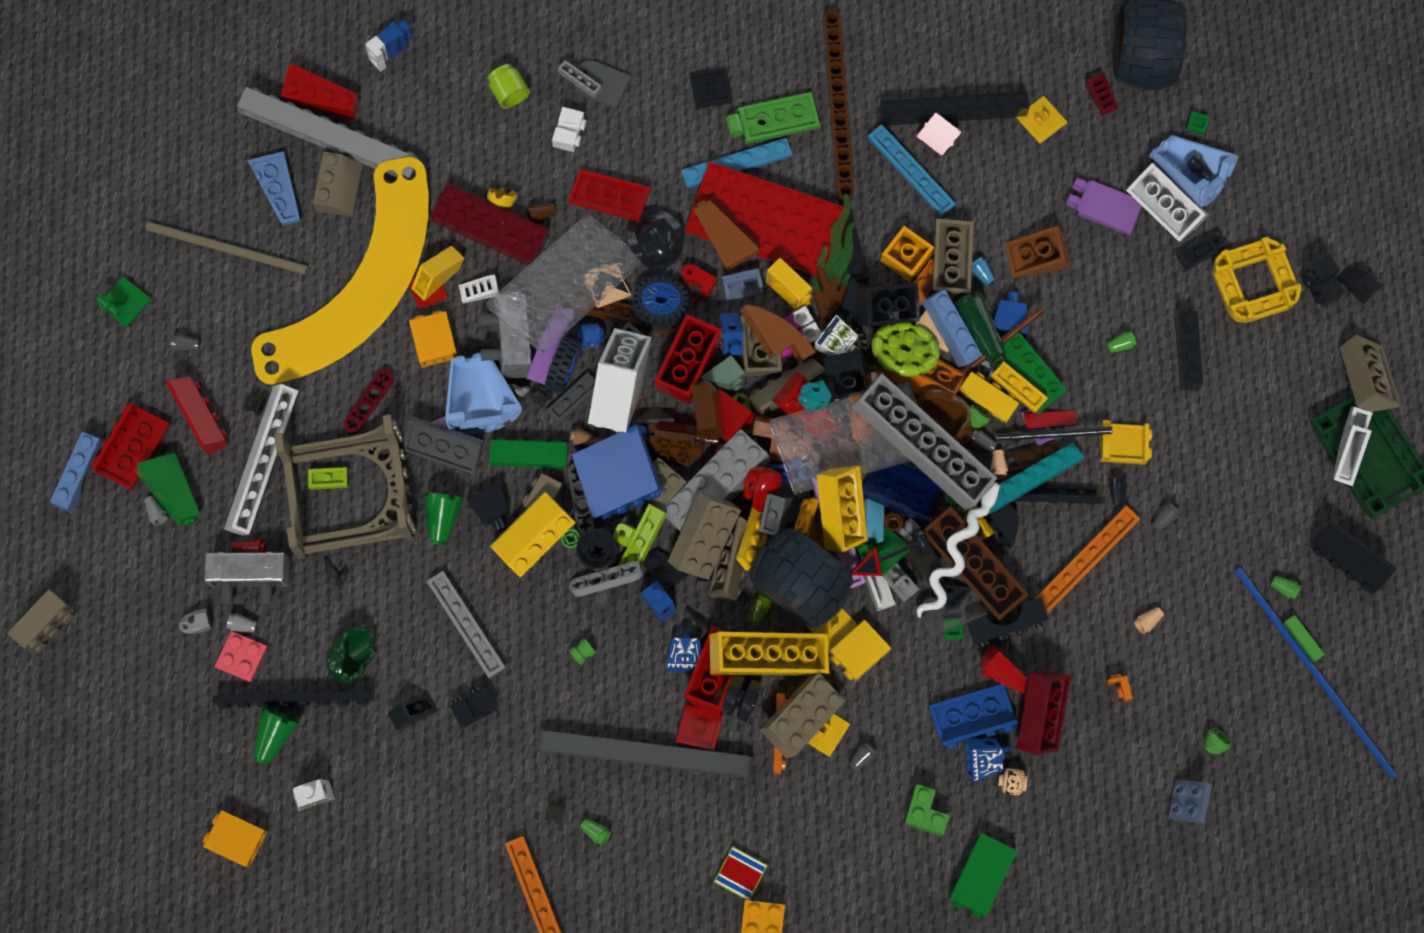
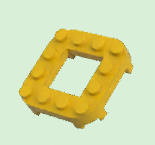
(1280, 269)

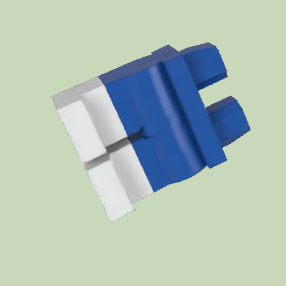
(388, 43)

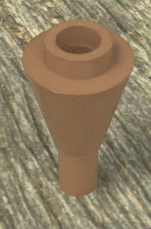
(581, 437)

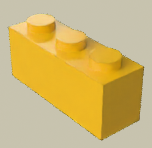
(989, 396)

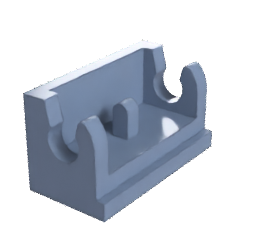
(742, 284)

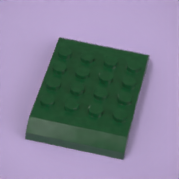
(1390, 465)

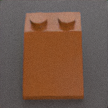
(1038, 253)

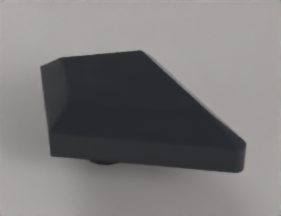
(955, 595)

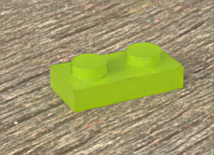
(327, 478)

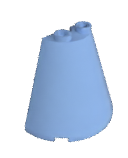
(1174, 155)
(478, 397)

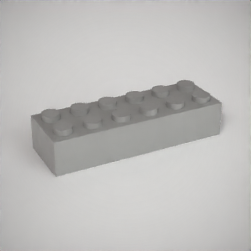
(719, 477)

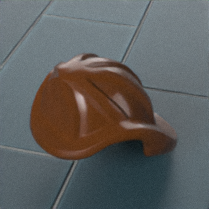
(948, 412)

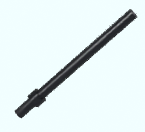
(1015, 435)

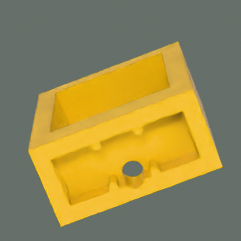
(789, 285)

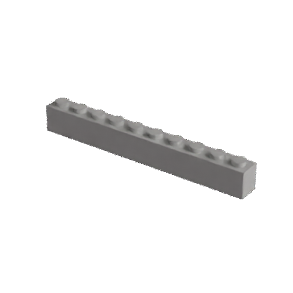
(321, 131)

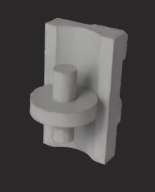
(900, 583)

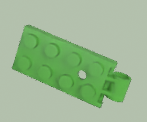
(781, 118)

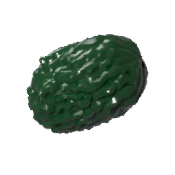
(350, 654)

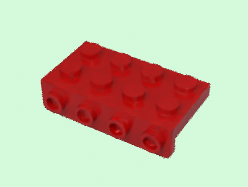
(131, 442)

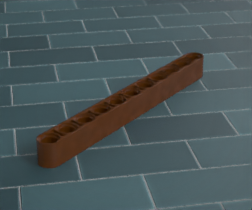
(835, 98)

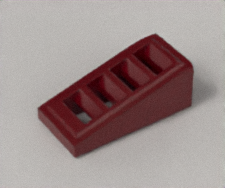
(1096, 97)

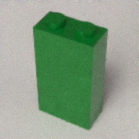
(982, 876)

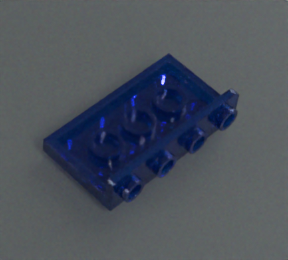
(903, 491)

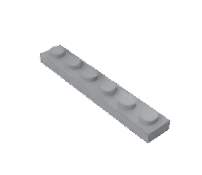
(466, 624)

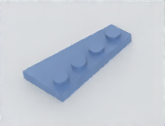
(276, 183)

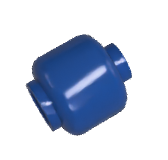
(590, 335)

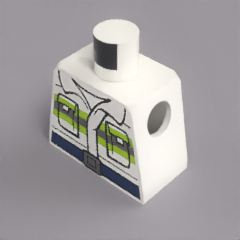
(836, 339)
(312, 794)

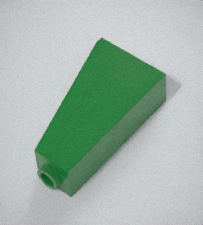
(169, 486)

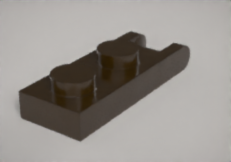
(1030, 456)

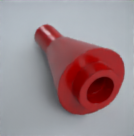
(252, 546)

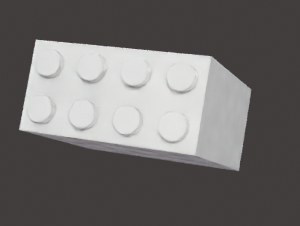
(619, 380)

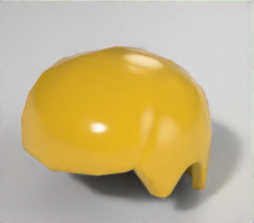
(501, 199)

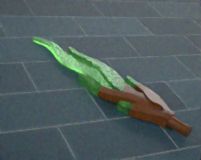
(829, 273)

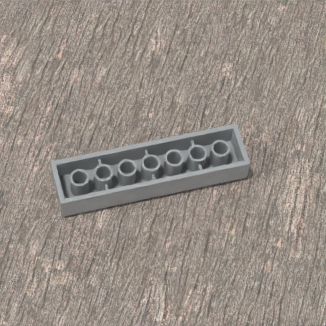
(924, 442)

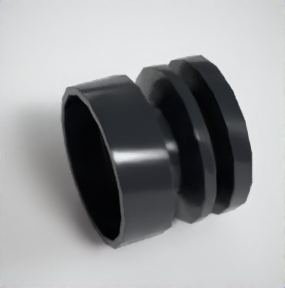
(586, 547)

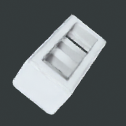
(484, 295)

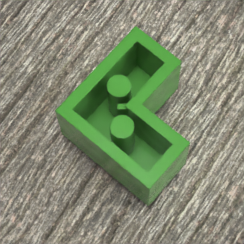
(920, 813)

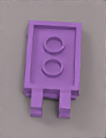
(1105, 205)

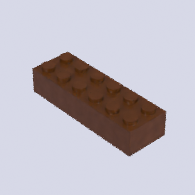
(982, 568)

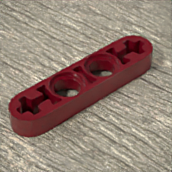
(366, 400)

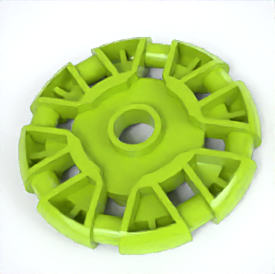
(907, 337)

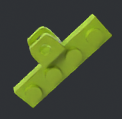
(640, 539)

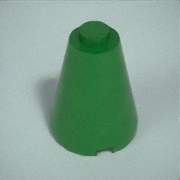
(441, 515)
(272, 734)

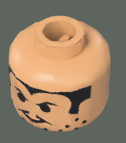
(1013, 781)

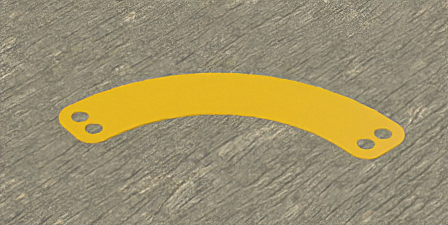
(371, 292)

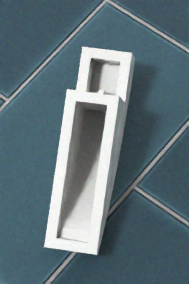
(1352, 445)

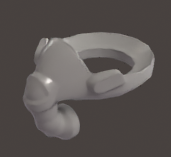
(520, 391)

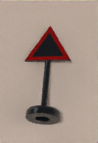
(870, 563)

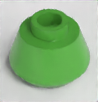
(979, 416)
(1216, 742)

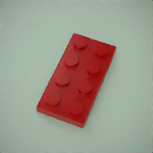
(609, 195)

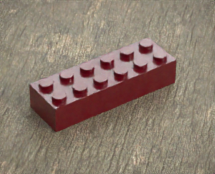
(489, 225)

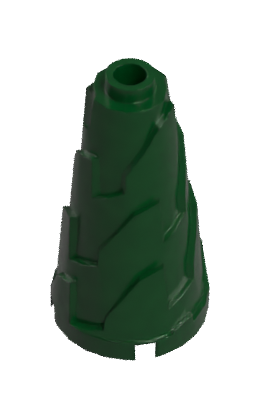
(978, 320)

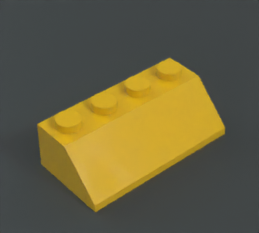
(842, 508)
(532, 534)

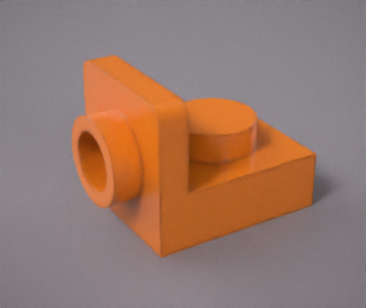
(1123, 690)

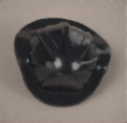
(655, 239)

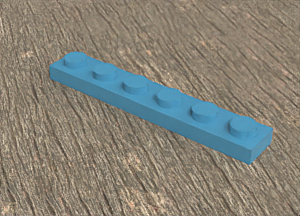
(741, 161)
(911, 171)

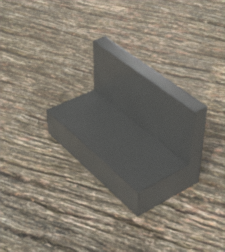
(775, 514)

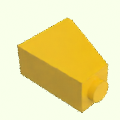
(436, 272)

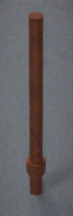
(1018, 328)

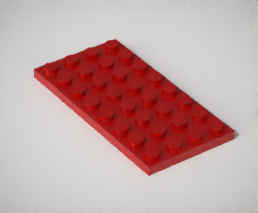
(772, 216)

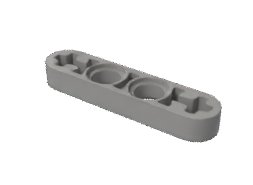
(584, 584)

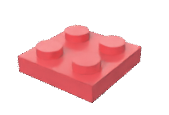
(241, 656)

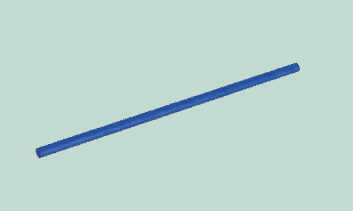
(1316, 673)

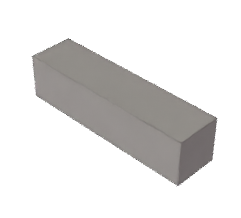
(579, 79)

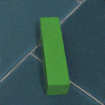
(1303, 639)

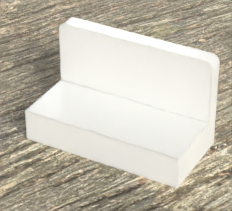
(879, 592)

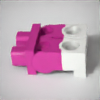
(805, 325)

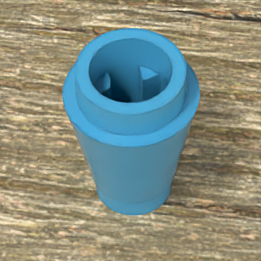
(982, 271)

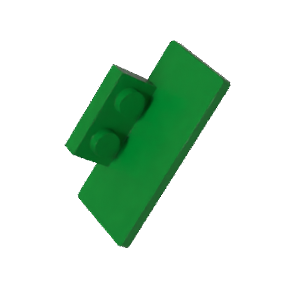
(1032, 367)

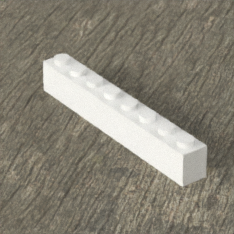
(260, 460)

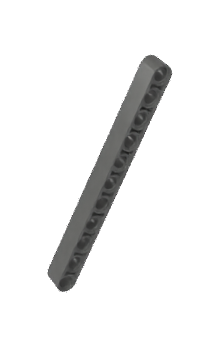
(645, 754)

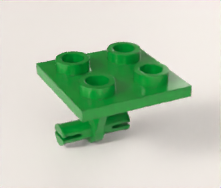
(124, 302)
(890, 543)

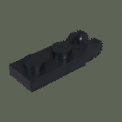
(1201, 251)

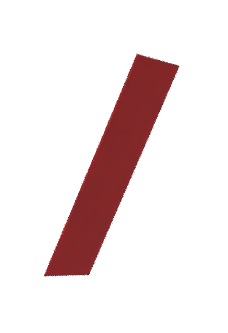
(1051, 419)

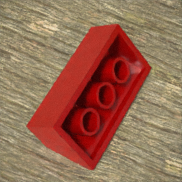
(197, 414)
(707, 689)

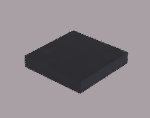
(711, 88)

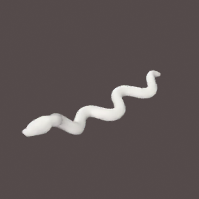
(971, 530)

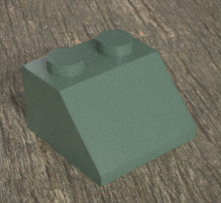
(726, 376)

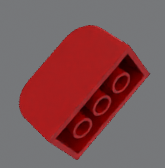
(688, 359)

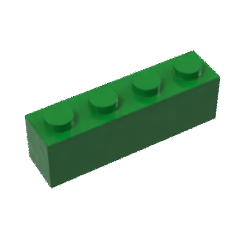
(528, 453)

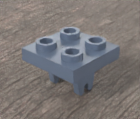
(1190, 801)

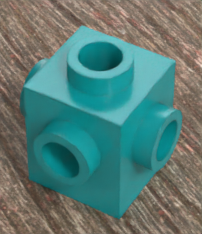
(814, 396)

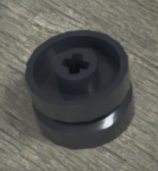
(741, 697)

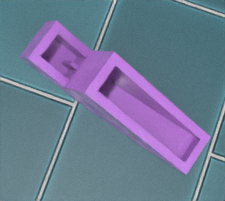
(542, 363)

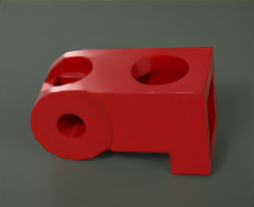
(699, 278)

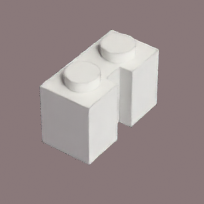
(568, 129)

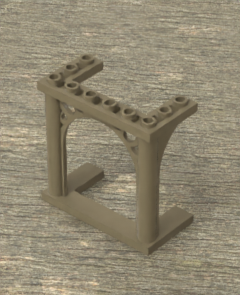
(383, 437)

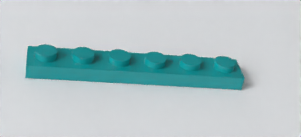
(1037, 475)

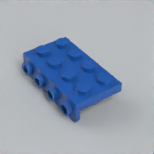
(973, 716)

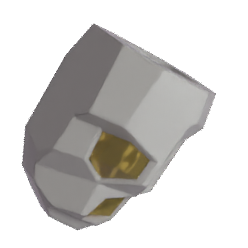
(196, 622)

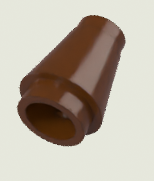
(540, 211)
(893, 520)

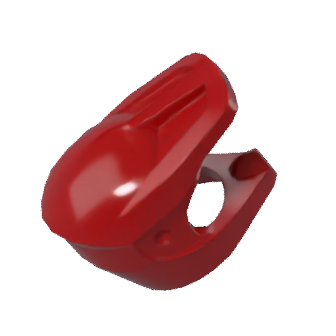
(764, 481)

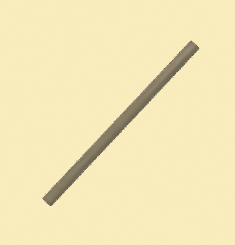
(227, 248)

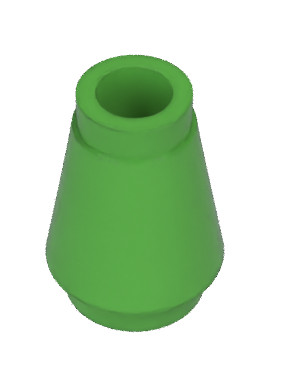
(1122, 342)
(1287, 587)
(595, 831)

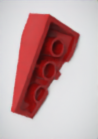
(998, 667)

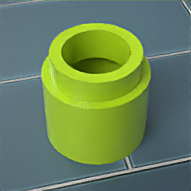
(508, 86)

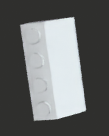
(1167, 202)

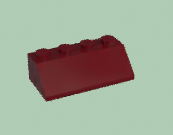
(1044, 712)

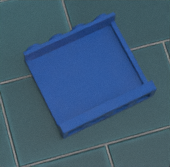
(617, 473)

